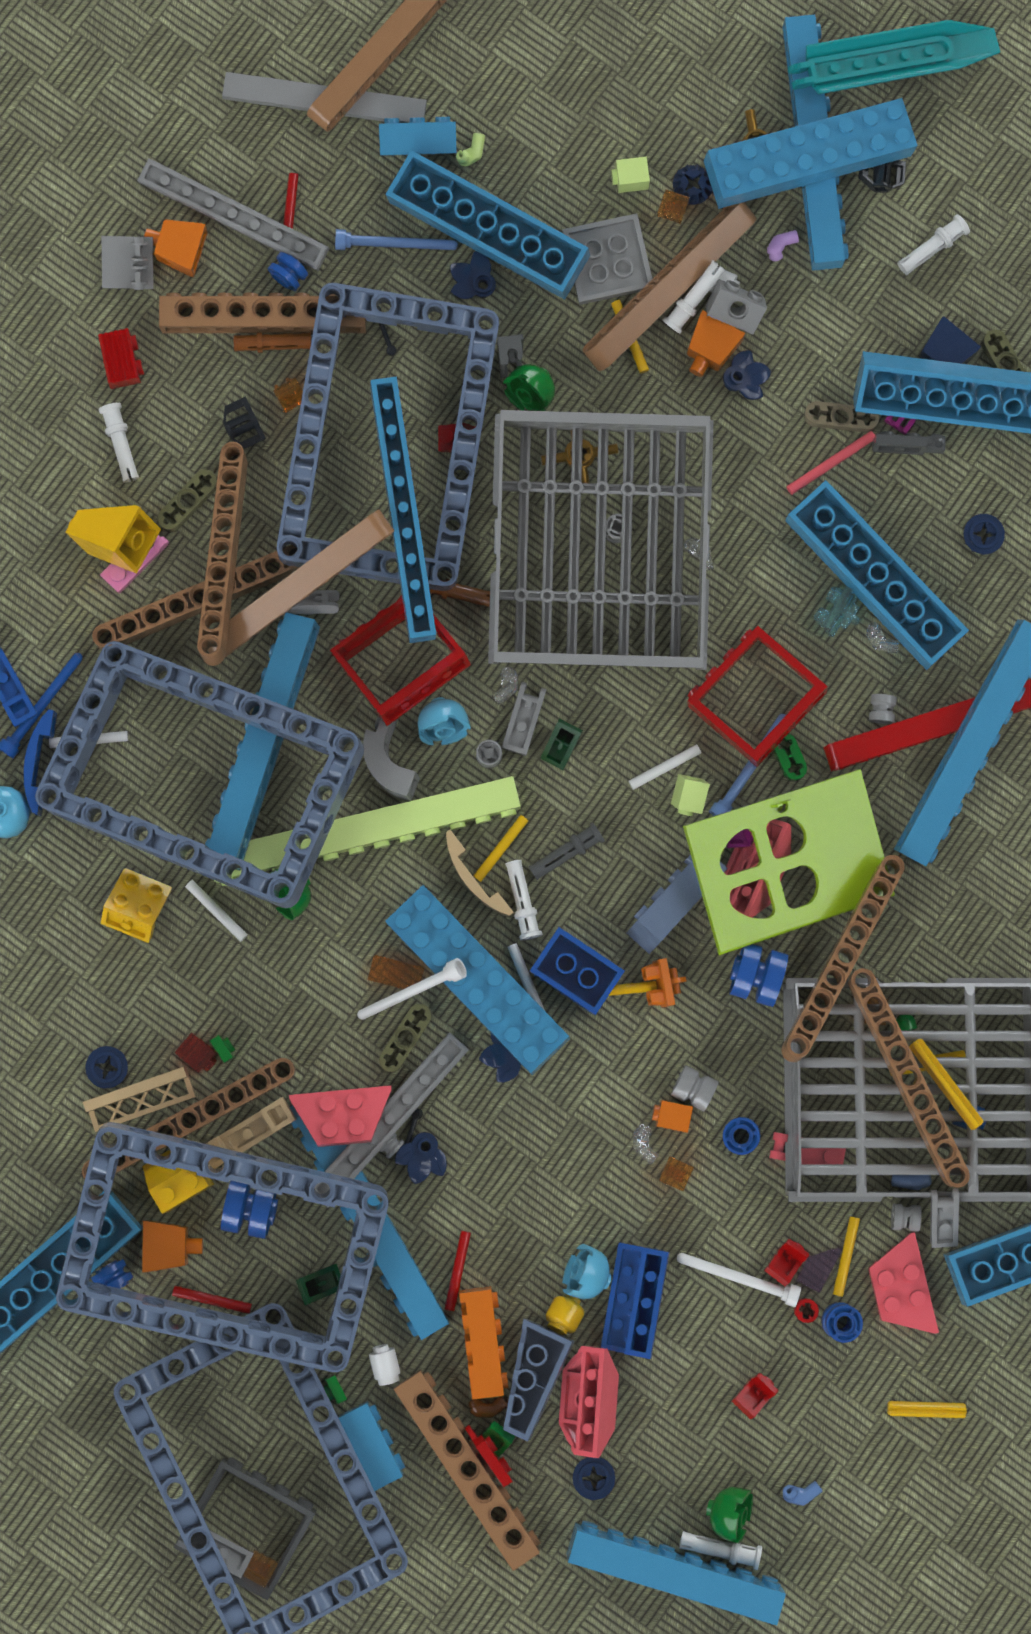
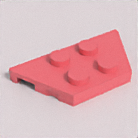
(342, 1115)
(903, 1288)

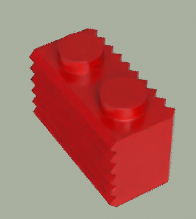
(119, 358)

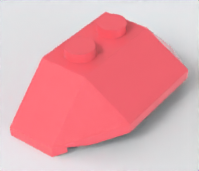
(754, 896)
(589, 1401)

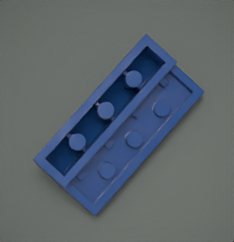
(635, 1300)

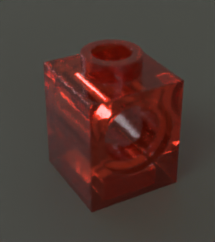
(197, 1053)

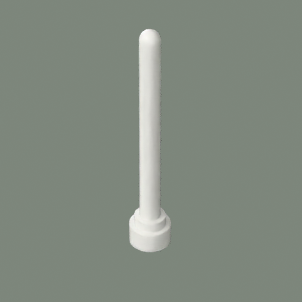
(453, 971)
(789, 1294)

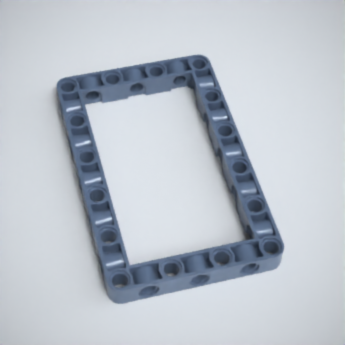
(405, 311)
(88, 723)
(202, 1323)
(190, 1520)

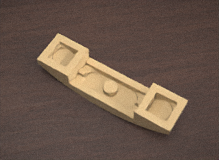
(496, 901)
(253, 1129)

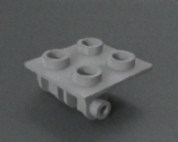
(127, 262)

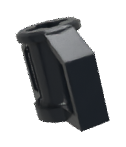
(882, 176)
(248, 416)

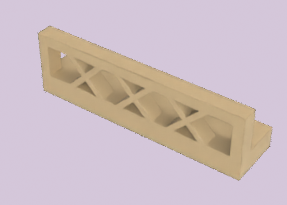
(137, 1089)

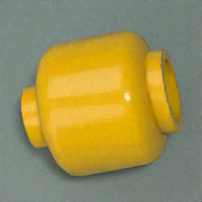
(564, 1314)

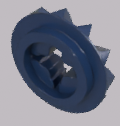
(681, 183)
(992, 526)
(96, 1074)
(585, 1487)

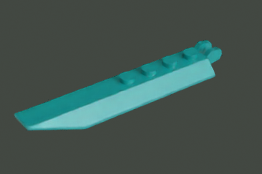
(894, 55)

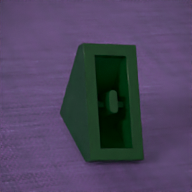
(561, 744)
(319, 1284)

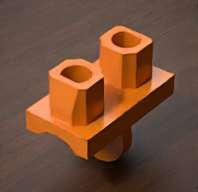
(667, 983)

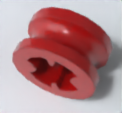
(799, 1314)

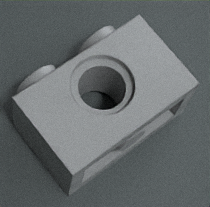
(745, 317)

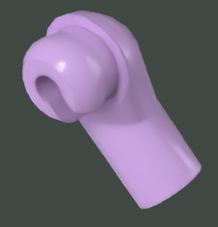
(779, 242)

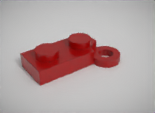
(487, 1449)

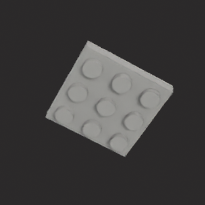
(616, 259)

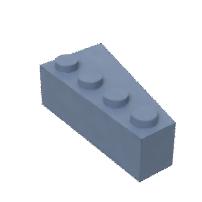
(668, 907)
(535, 1374)

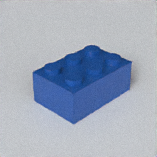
(576, 971)

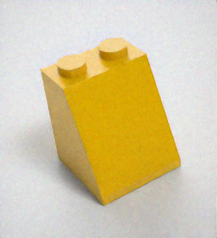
(115, 534)
(173, 1187)

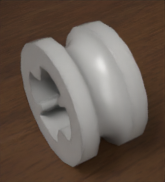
(392, 1146)

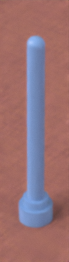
(346, 240)
(725, 805)

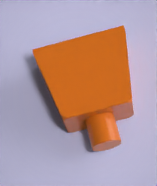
(179, 244)
(712, 344)
(167, 1246)

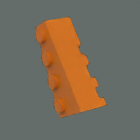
(482, 1342)

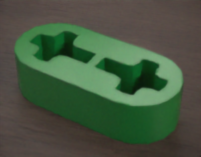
(795, 754)

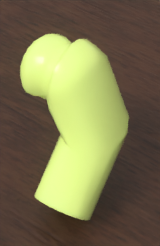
(473, 153)

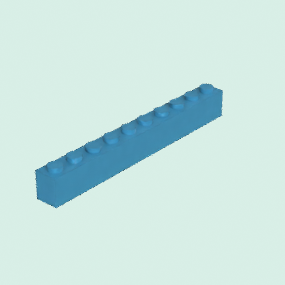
(819, 198)
(403, 510)
(259, 748)
(969, 748)
(392, 1255)

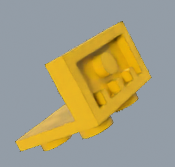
(135, 905)

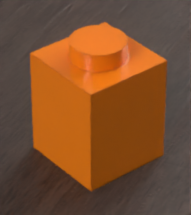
(672, 1116)

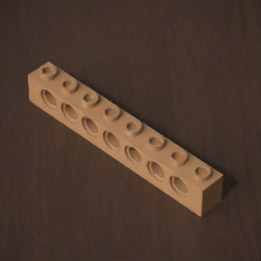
(249, 322)
(514, 1552)

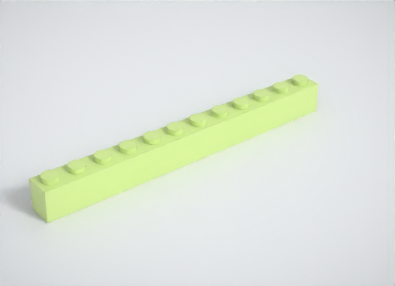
(396, 822)

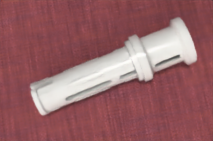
(942, 239)
(686, 307)
(116, 430)
(525, 913)
(732, 1551)

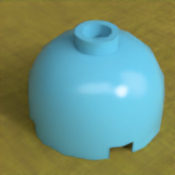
(443, 721)
(13, 812)
(586, 1273)

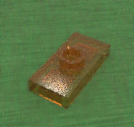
(394, 972)

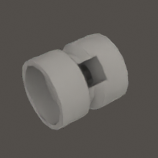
(693, 1087)

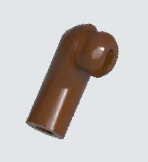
(487, 1410)

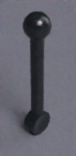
(391, 350)
(417, 1114)

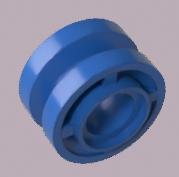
(287, 271)
(741, 1148)
(113, 1275)
(854, 1322)

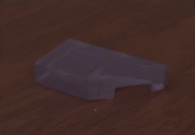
(818, 1268)

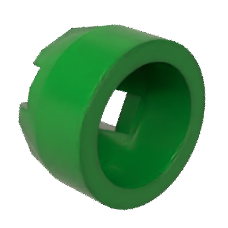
(906, 1022)

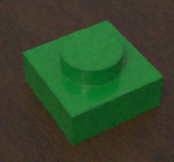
(224, 1048)
(334, 1389)
(500, 1437)

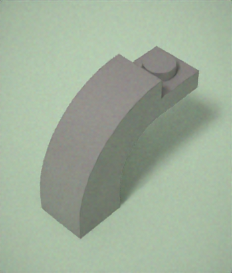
(392, 778)

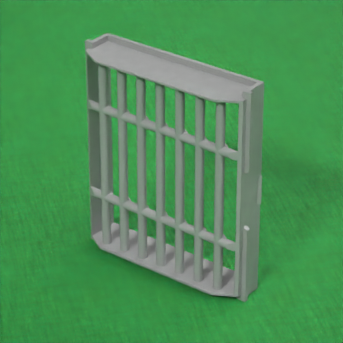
(603, 424)
(794, 1089)

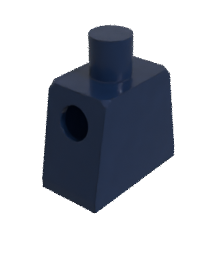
(949, 344)

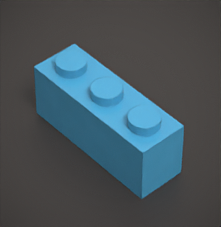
(418, 136)
(372, 1445)

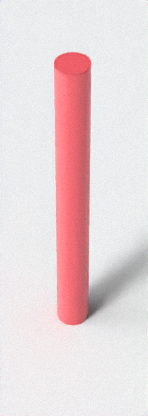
(830, 463)

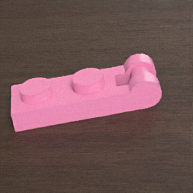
(120, 578)

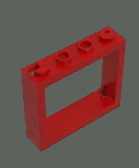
(418, 688)
(785, 726)

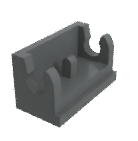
(509, 351)

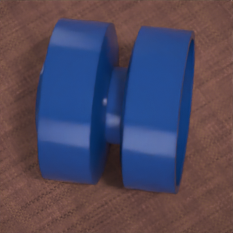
(751, 972)
(256, 1208)

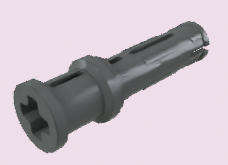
(576, 841)

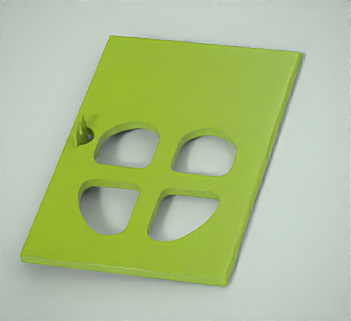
(837, 846)

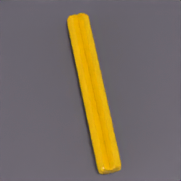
(946, 1084)

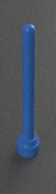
(11, 744)

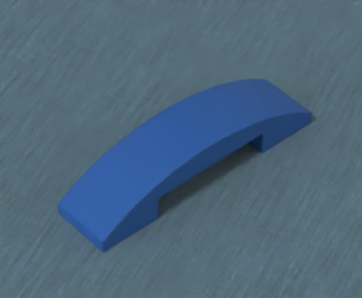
(13, 695)
(44, 729)

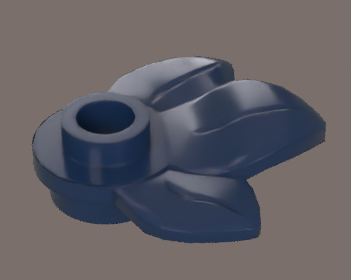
(470, 275)
(749, 373)
(500, 1058)
(420, 1161)

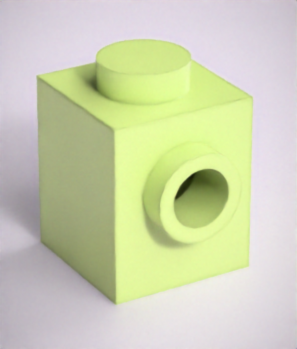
(631, 174)
(690, 794)

